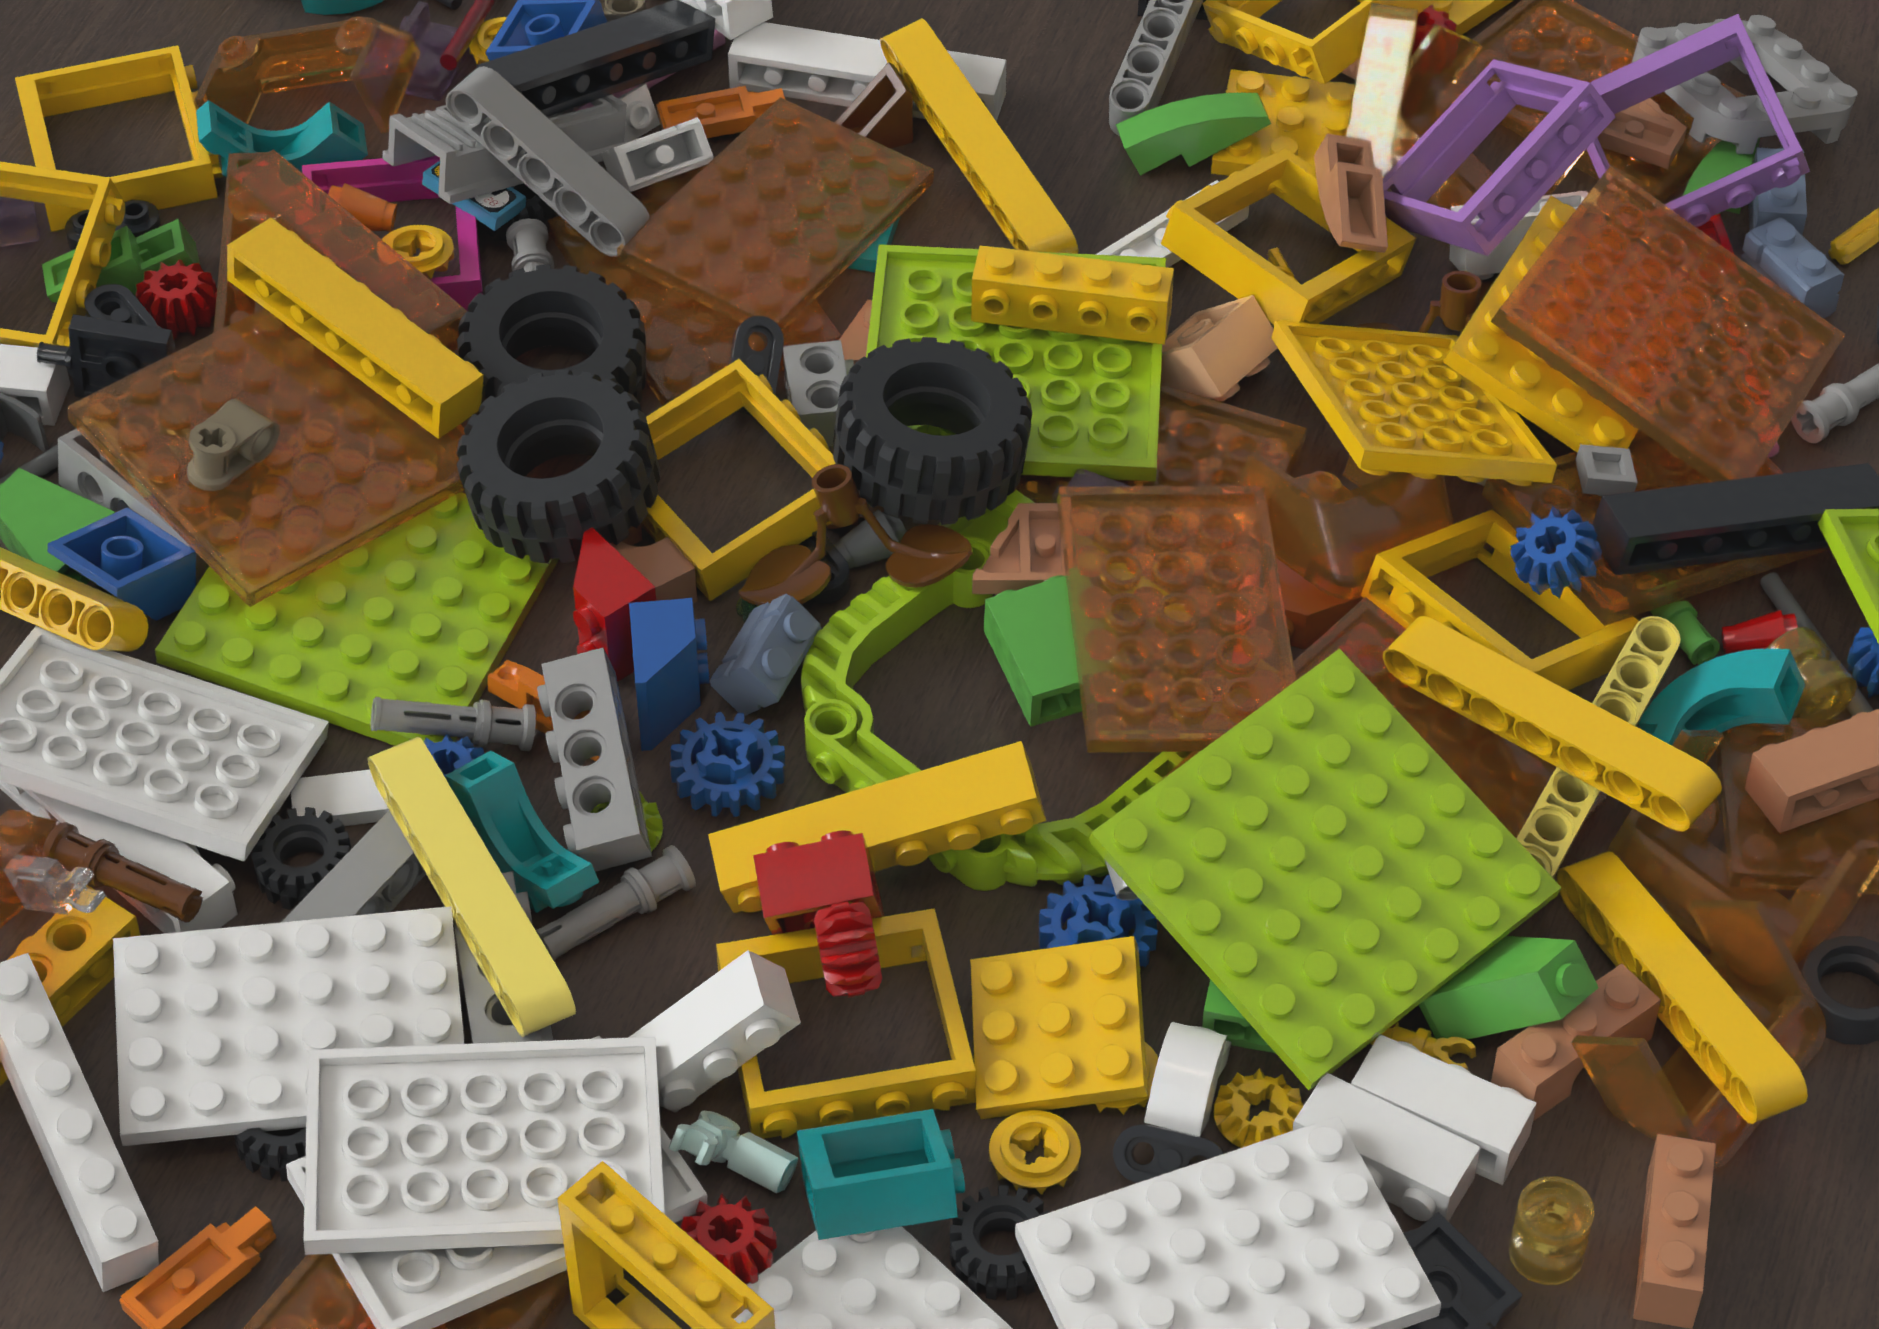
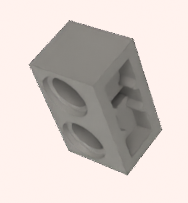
(814, 381)

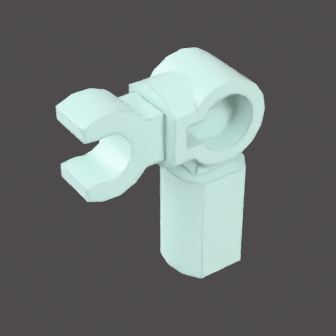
(717, 1140)

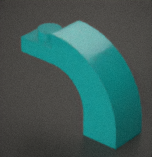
(324, 138)
(1727, 694)
(516, 836)

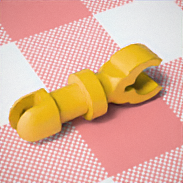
(1438, 1048)

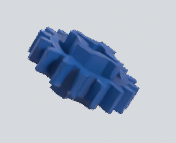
(727, 764)
(1096, 917)

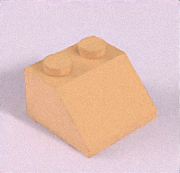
(1218, 349)

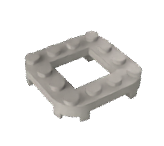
(1812, 101)

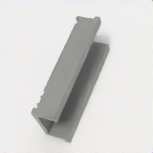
(470, 168)

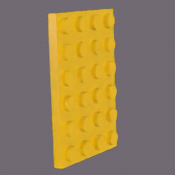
(1519, 375)
(1407, 408)

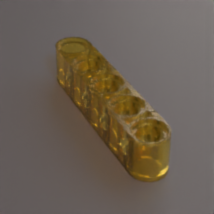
(1382, 79)

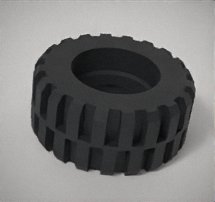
(549, 310)
(939, 388)
(551, 420)

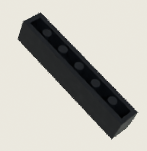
(609, 57)
(1727, 518)

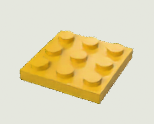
(1299, 114)
(1058, 1027)

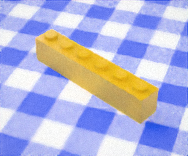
(355, 327)
(899, 818)

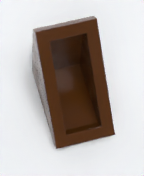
(882, 110)

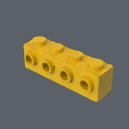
(1077, 294)

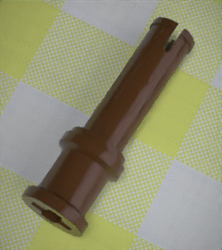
(121, 873)

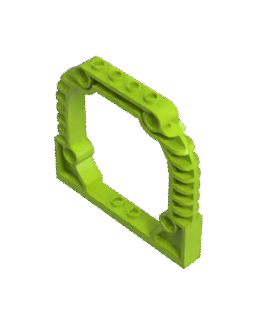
(848, 754)

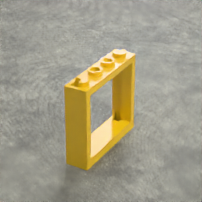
(1317, 58)
(114, 82)
(93, 249)
(1244, 273)
(700, 410)
(1405, 574)
(933, 1086)
(616, 1228)

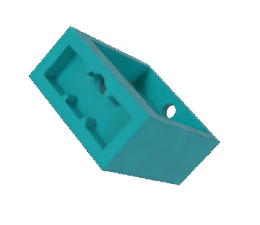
(879, 1173)

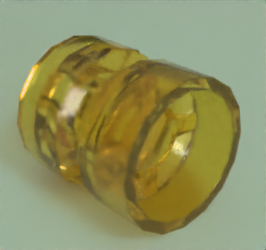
(1826, 682)
(1551, 1230)

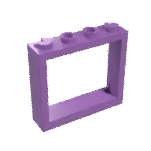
(1681, 63)
(1573, 123)

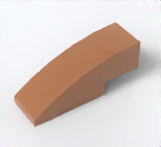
(1351, 193)

